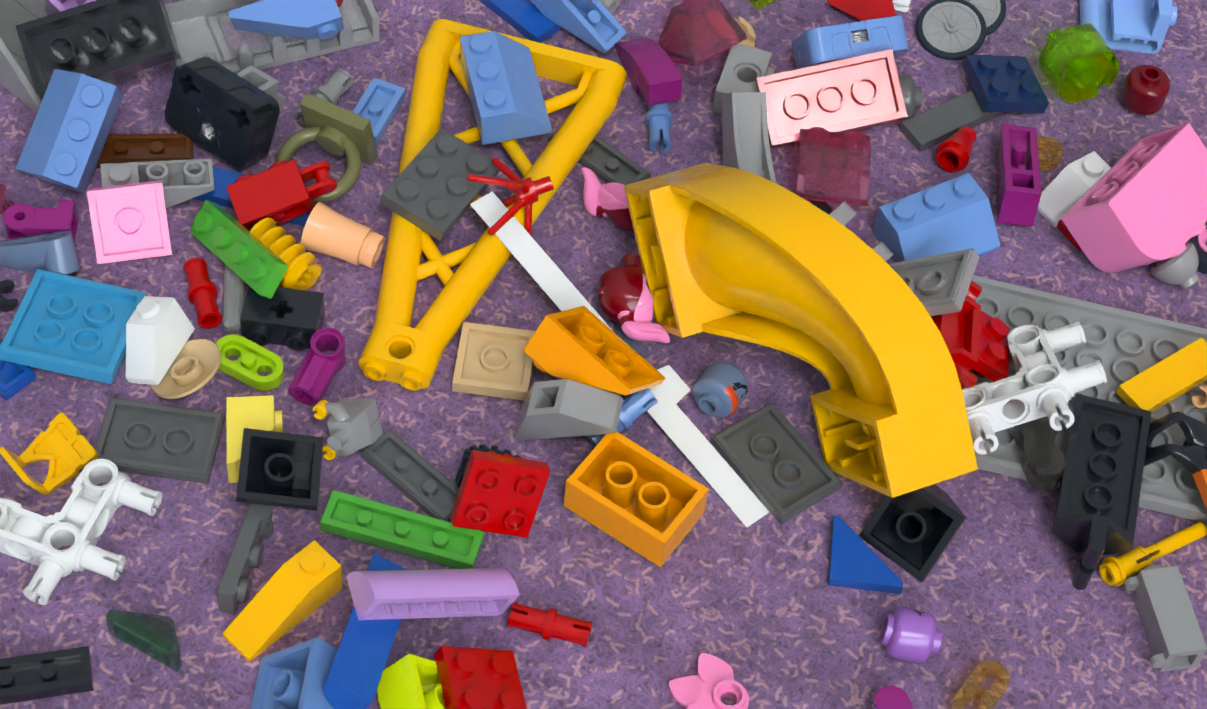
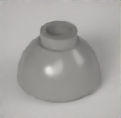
(1180, 269)

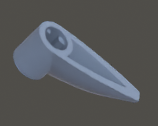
(46, 252)

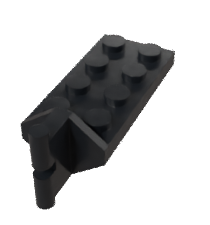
(1100, 481)

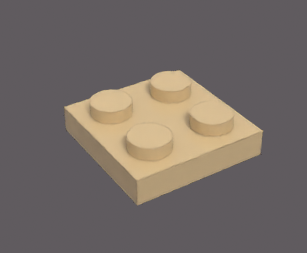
(493, 361)

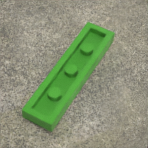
(238, 249)
(401, 531)

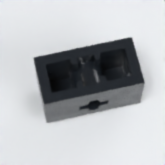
(283, 320)

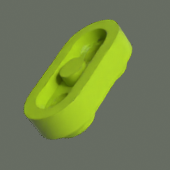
(251, 362)

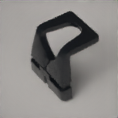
(1192, 456)

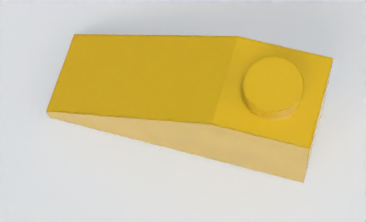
(285, 600)

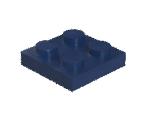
(1005, 84)

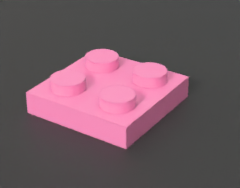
(129, 222)

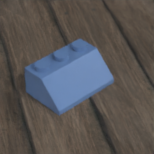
(503, 88)
(70, 130)
(938, 221)
(294, 677)

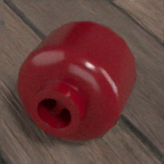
(1145, 89)

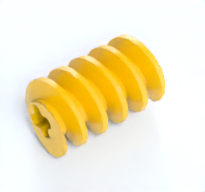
(301, 271)

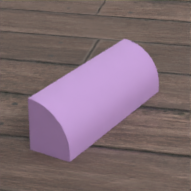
(431, 593)

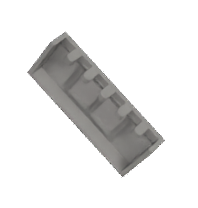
(206, 30)

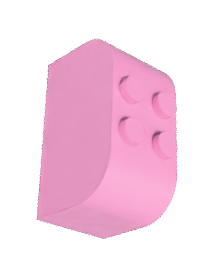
(1144, 203)

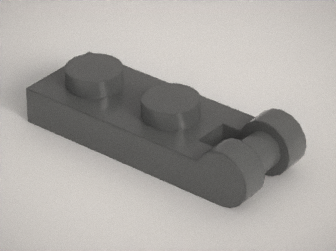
(247, 553)

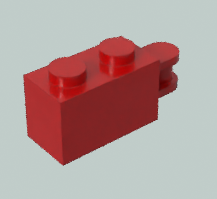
(279, 192)

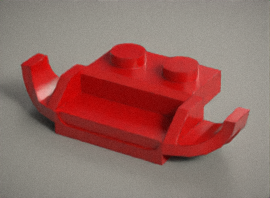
(975, 340)

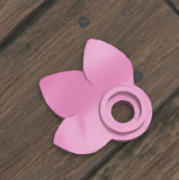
(707, 688)

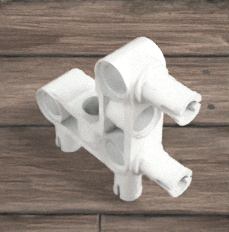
(1037, 388)
(77, 525)

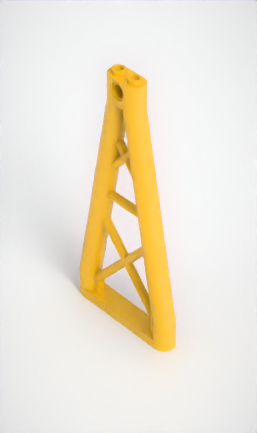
(421, 347)

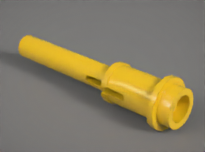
(1116, 570)

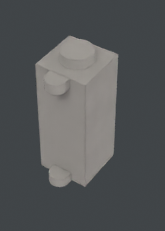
(1167, 618)

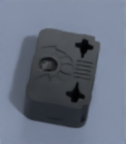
(222, 112)

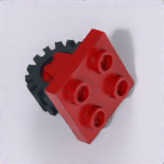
(498, 491)

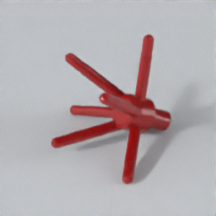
(524, 191)

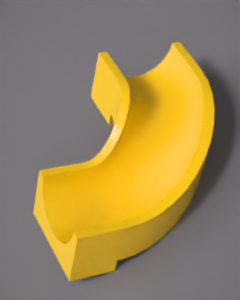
(778, 272)

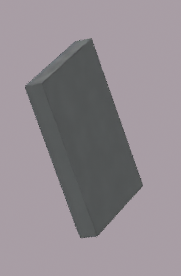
(160, 439)
(776, 463)

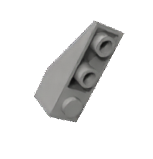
(179, 178)

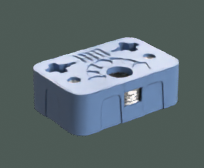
(850, 40)

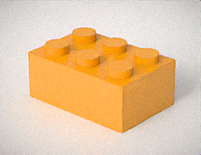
(635, 497)

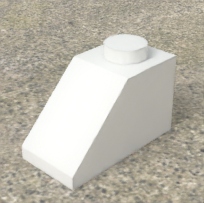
(1071, 186)
(154, 339)

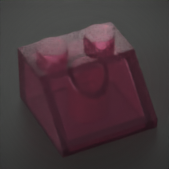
(832, 166)

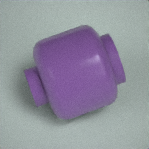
(910, 635)

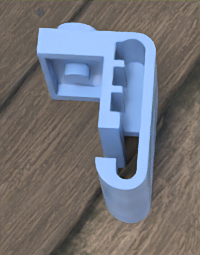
(1130, 23)

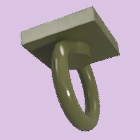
(337, 133)

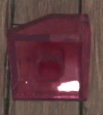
(699, 31)

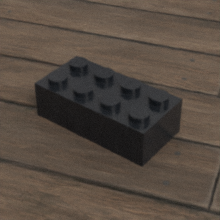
(99, 40)

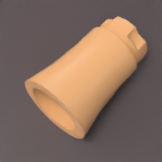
(341, 237)

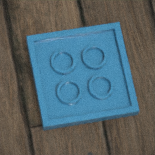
(71, 326)

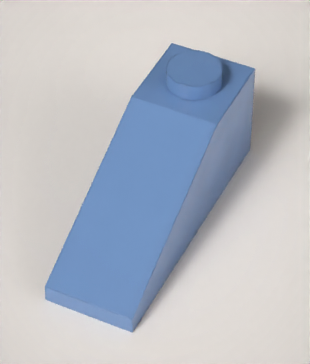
(290, 18)
(585, 20)

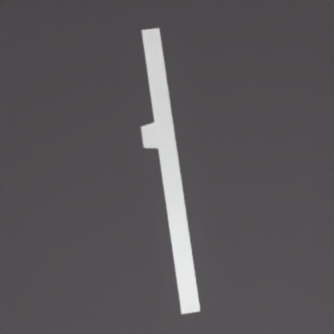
(668, 394)

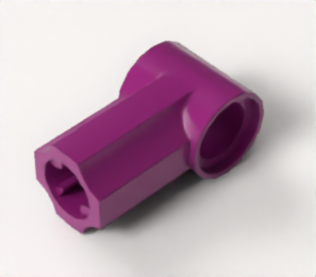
(319, 368)

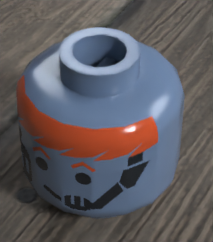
(721, 388)

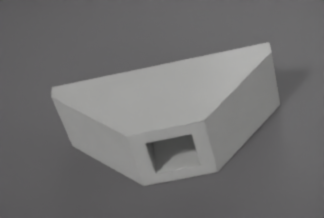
(567, 410)

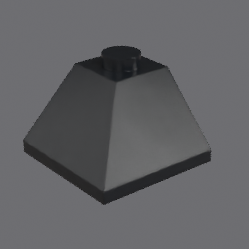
(279, 469)
(914, 528)

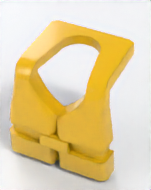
(59, 445)

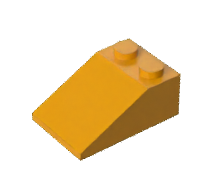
(587, 351)

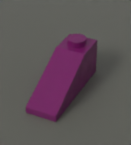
(1018, 176)

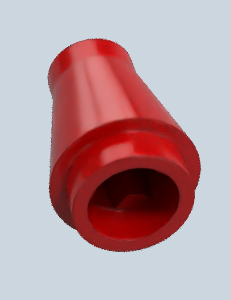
(956, 150)

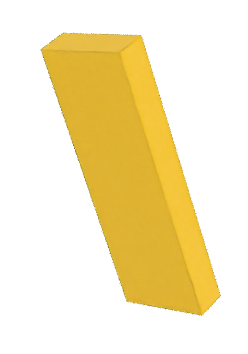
(1167, 378)

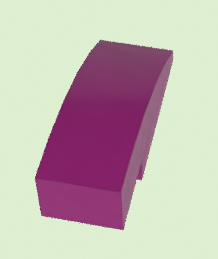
(650, 70)

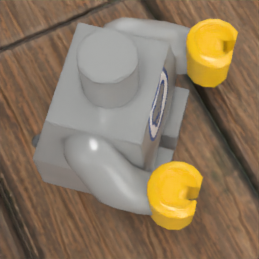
(351, 425)

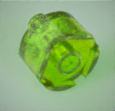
(1078, 62)

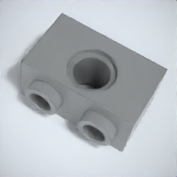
(740, 71)

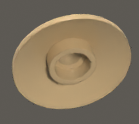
(190, 370)

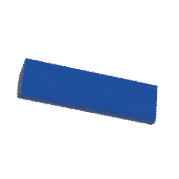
(361, 655)

